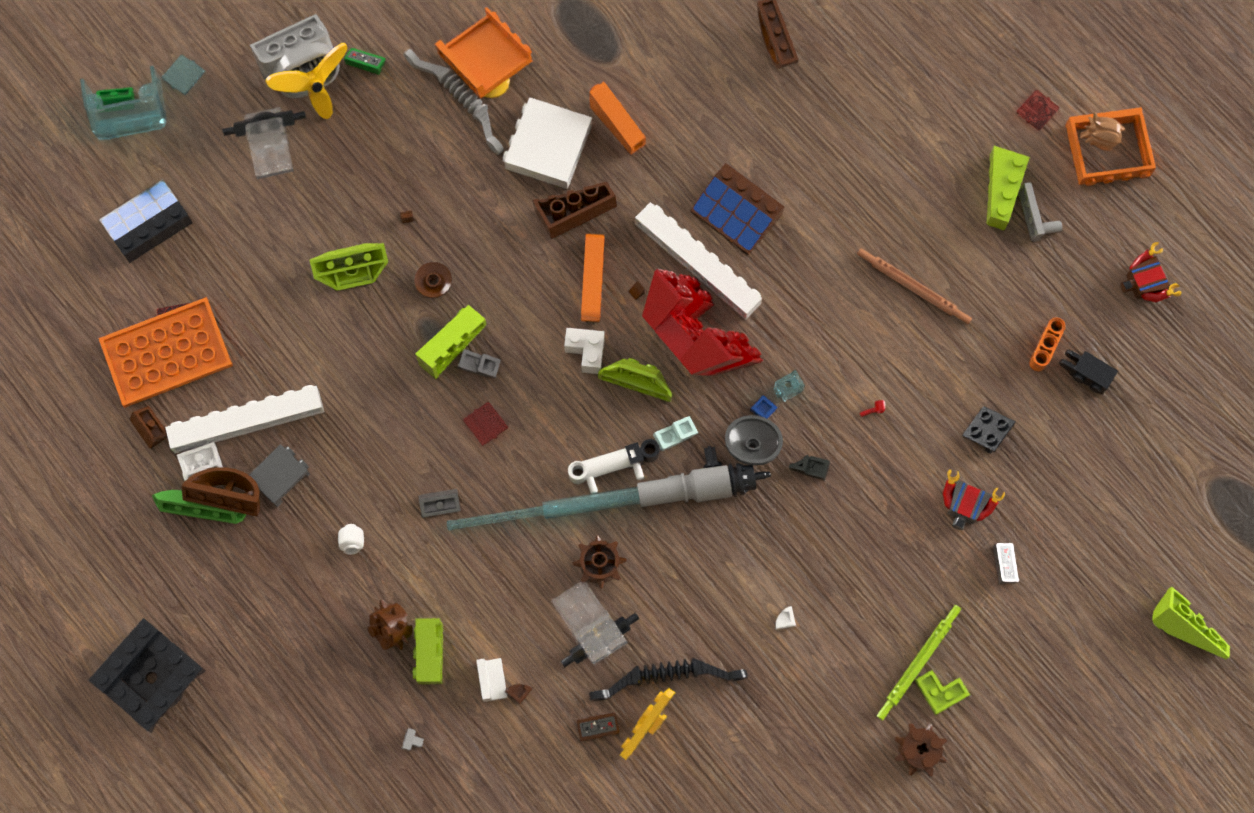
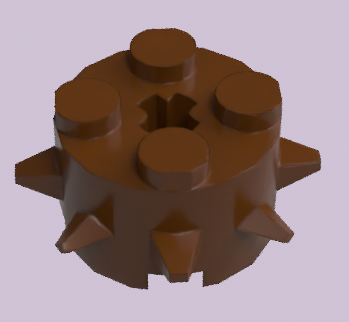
(599, 573)
(389, 625)
(909, 752)

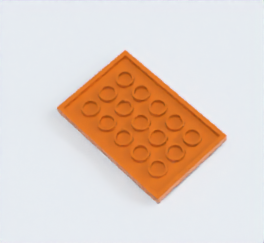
(165, 352)

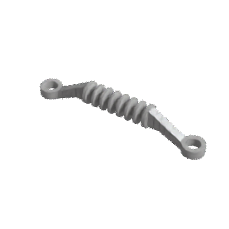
(446, 77)

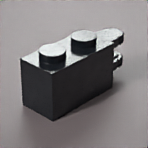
(1089, 371)

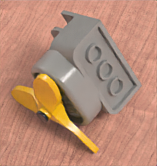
(301, 62)

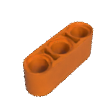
(1053, 338)

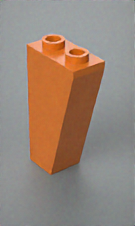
(616, 118)

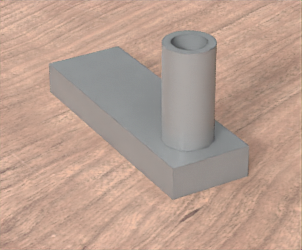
(1032, 215)

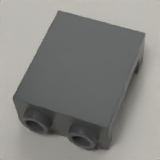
(279, 474)

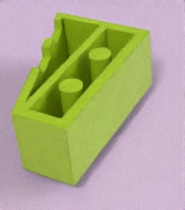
(428, 651)

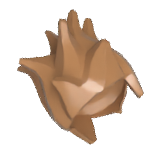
(1103, 132)

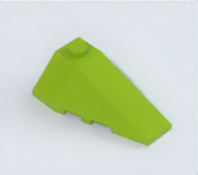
(1180, 621)

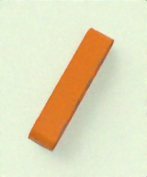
(592, 278)

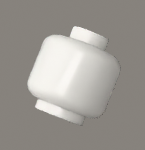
(351, 539)

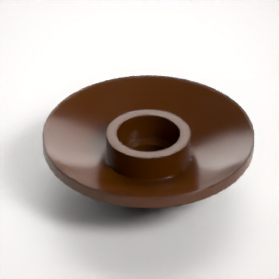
(429, 272)

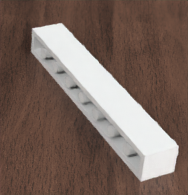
(698, 261)
(244, 419)

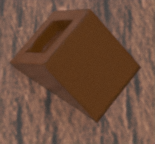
(407, 216)
(637, 290)

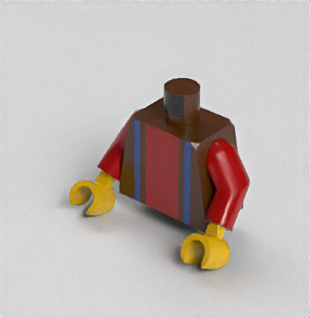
(1148, 278)

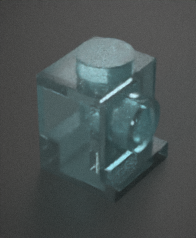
(786, 393)

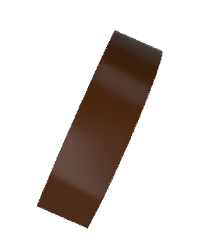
(775, 34)
(199, 490)

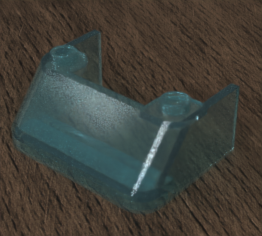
(127, 116)

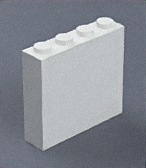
(547, 143)

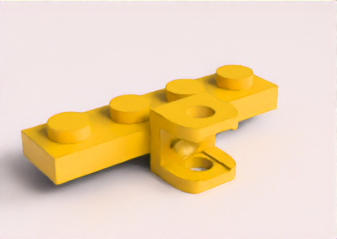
(648, 722)

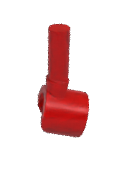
(879, 408)

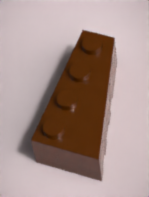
(574, 208)

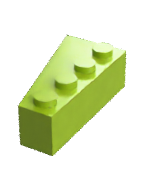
(1005, 179)
(450, 341)

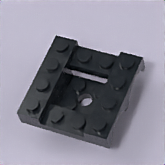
(136, 657)

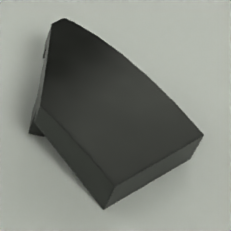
(812, 467)

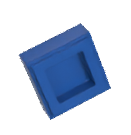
(763, 408)

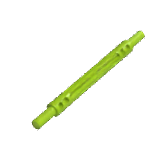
(918, 662)

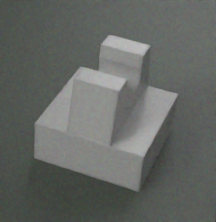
(410, 740)

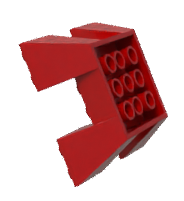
(673, 313)

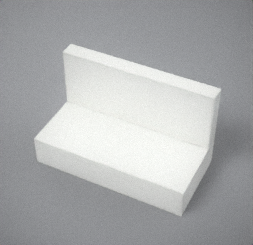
(491, 679)

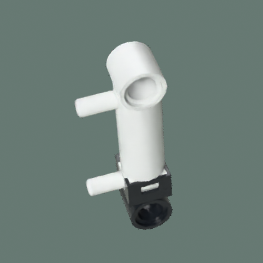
(630, 456)

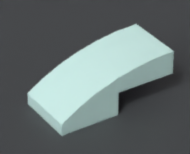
(675, 434)

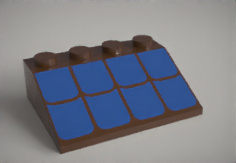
(737, 209)

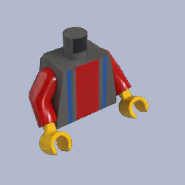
(967, 502)

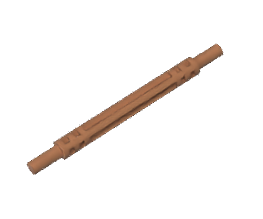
(914, 286)

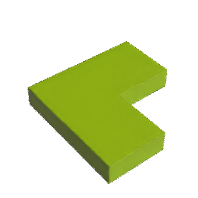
(941, 697)

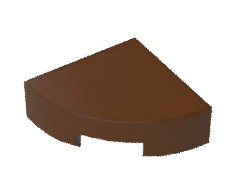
(518, 692)

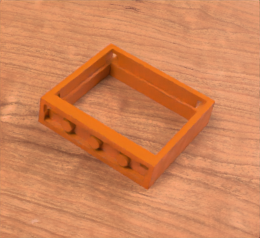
(1122, 116)

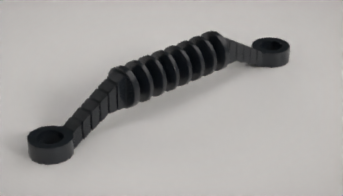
(696, 667)

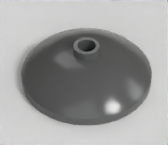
(756, 433)

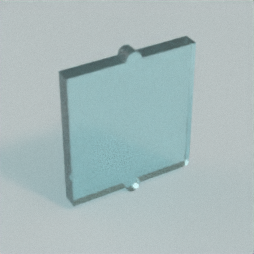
(183, 74)

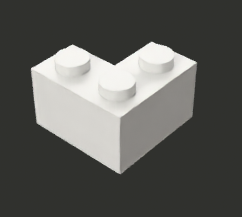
(588, 343)

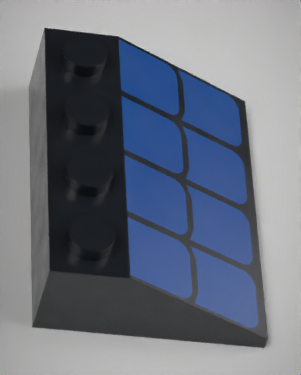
(146, 221)

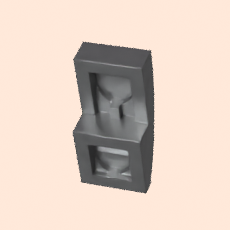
(479, 364)

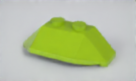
(350, 265)
(637, 377)

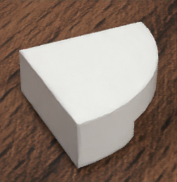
(785, 619)

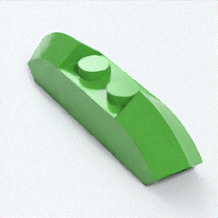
(172, 502)

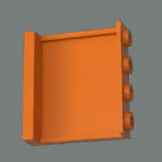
(485, 54)

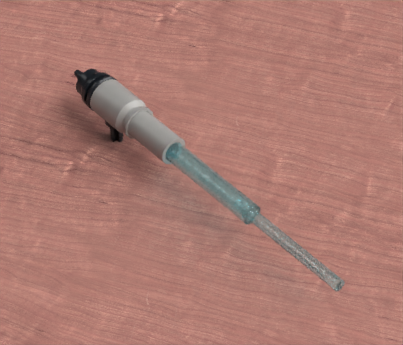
(701, 485)

